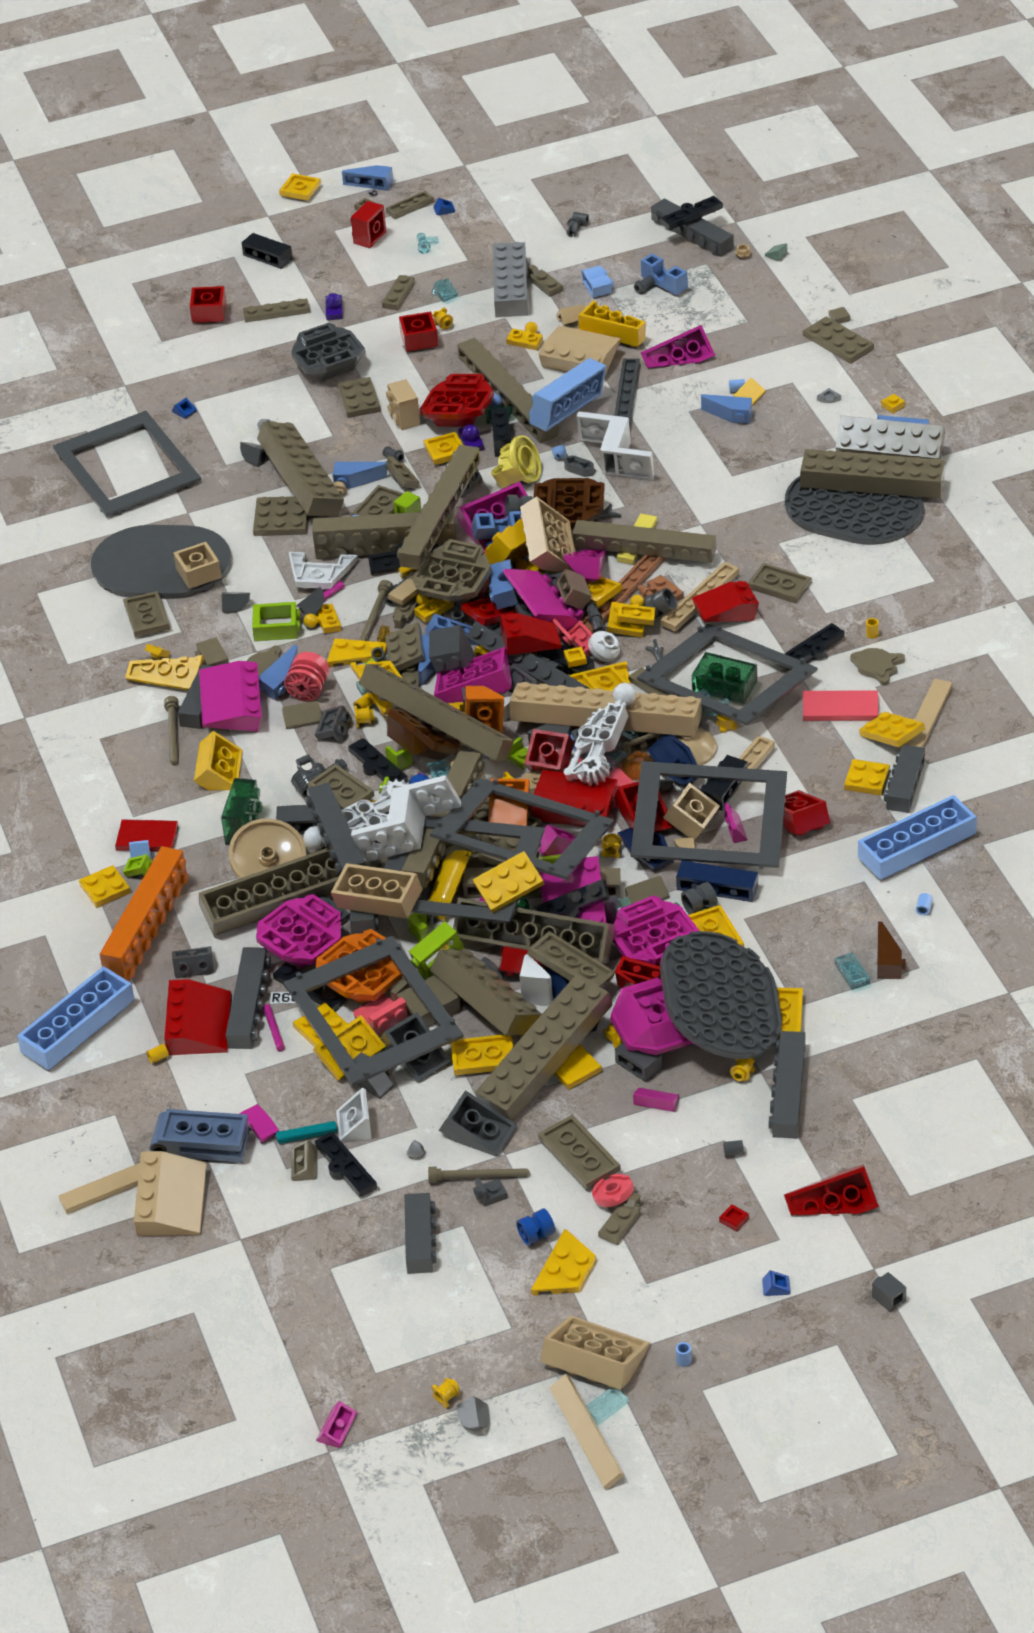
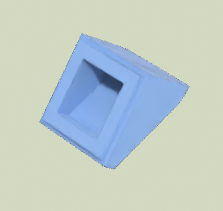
(139, 848)

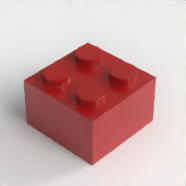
(368, 224)
(208, 304)
(418, 331)
(548, 751)

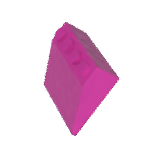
(492, 503)
(541, 597)
(485, 670)
(230, 696)
(584, 874)

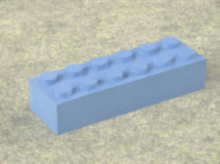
(567, 394)
(917, 837)
(75, 1018)

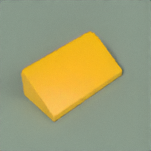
(751, 389)

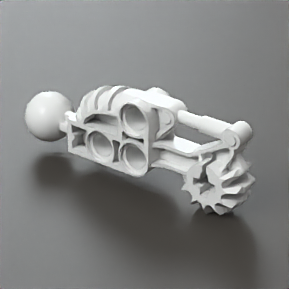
(599, 736)
(358, 815)

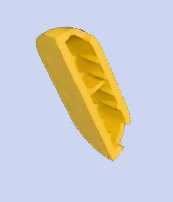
(449, 878)

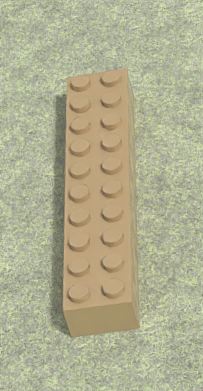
(575, 705)

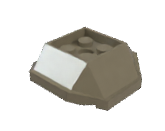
(453, 572)

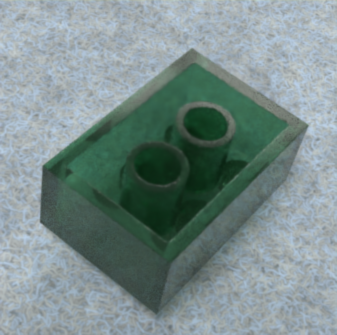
(725, 677)
(241, 807)

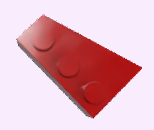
(633, 971)

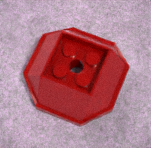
(457, 400)

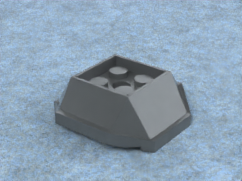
(327, 351)

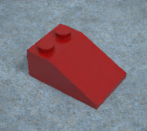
(727, 603)
(528, 634)
(627, 800)
(804, 813)

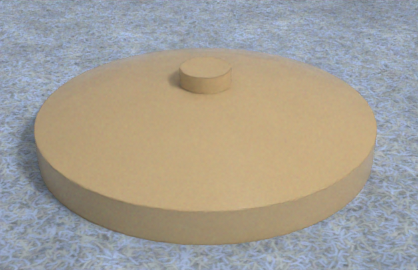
(263, 846)

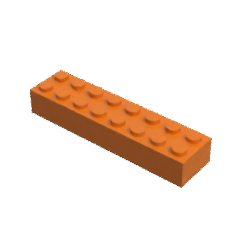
(145, 913)

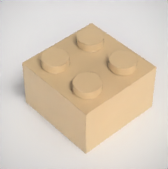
(403, 404)
(197, 565)
(691, 811)

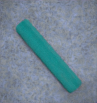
(306, 1132)

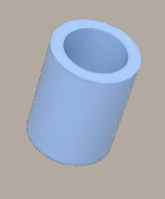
(735, 385)
(924, 904)
(683, 1354)

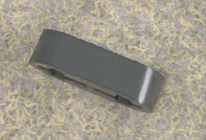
(579, 466)

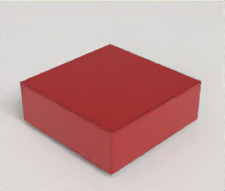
(734, 1217)

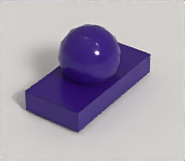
(333, 306)
(470, 437)

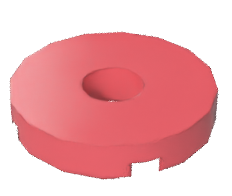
(613, 1190)

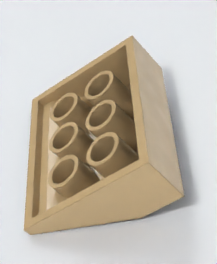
(571, 346)
(547, 536)
(169, 1195)
(593, 1352)

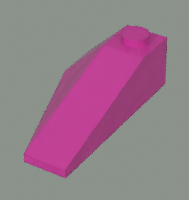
(682, 349)
(587, 563)

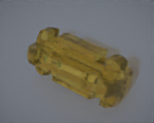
(384, 631)

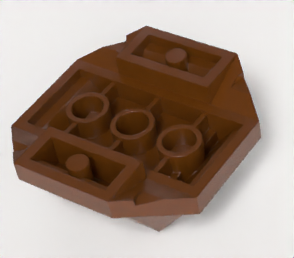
(573, 497)
(418, 737)

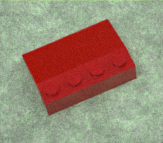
(574, 793)
(196, 1018)

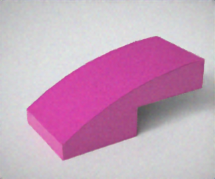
(260, 1123)

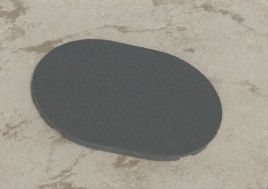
(853, 515)
(143, 559)
(720, 995)

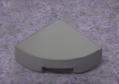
(829, 396)

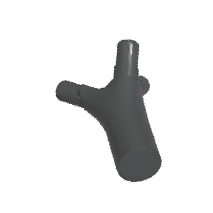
(607, 513)
(656, 650)

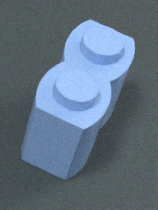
(597, 281)

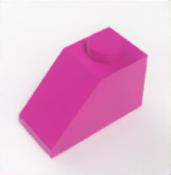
(555, 841)

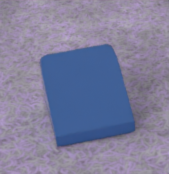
(443, 207)
(184, 408)
(775, 1284)

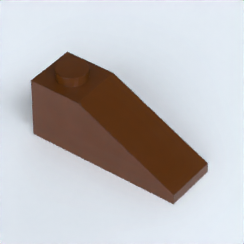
(889, 955)

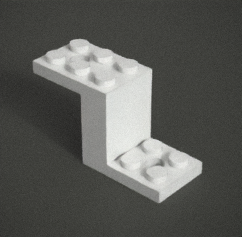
(615, 451)
(406, 818)

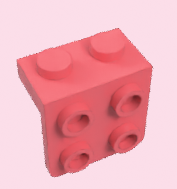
(577, 635)
(383, 1013)

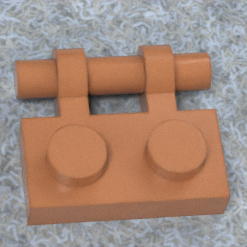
(660, 583)

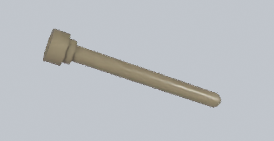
(384, 589)
(171, 705)
(436, 1174)

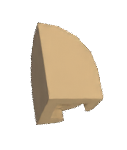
(569, 314)

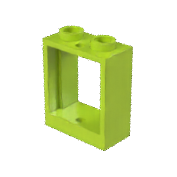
(275, 631)
(430, 945)

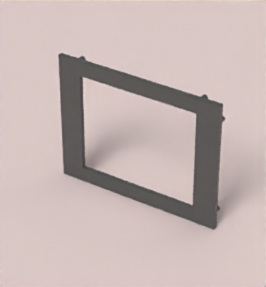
(108, 507)
(799, 673)
(480, 792)
(772, 820)
(529, 842)
(392, 1057)

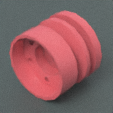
(306, 676)

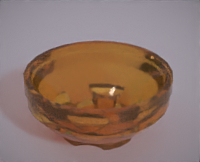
(631, 767)

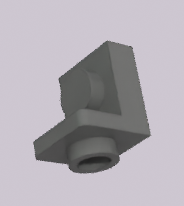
(489, 1192)

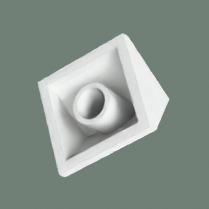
(535, 983)
(354, 1119)

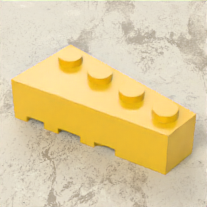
(610, 323)

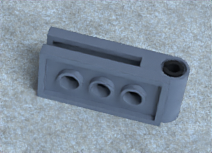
(201, 1135)

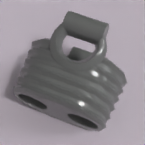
(302, 777)

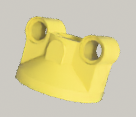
(517, 462)

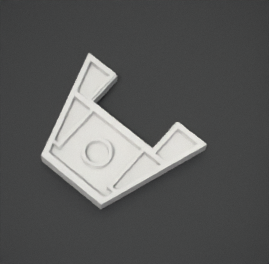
(318, 575)

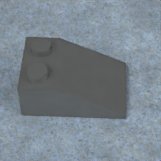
(421, 1066)
(477, 1125)

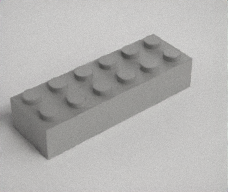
(510, 279)

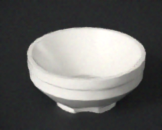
(602, 650)

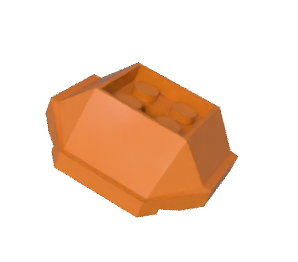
(365, 983)

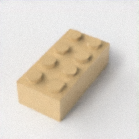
(376, 890)

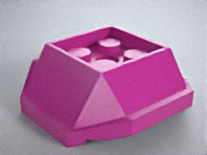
(649, 927)
(300, 930)
(643, 1019)

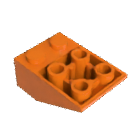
(508, 810)

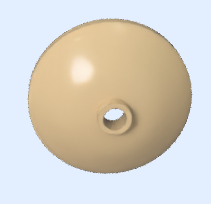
(702, 745)

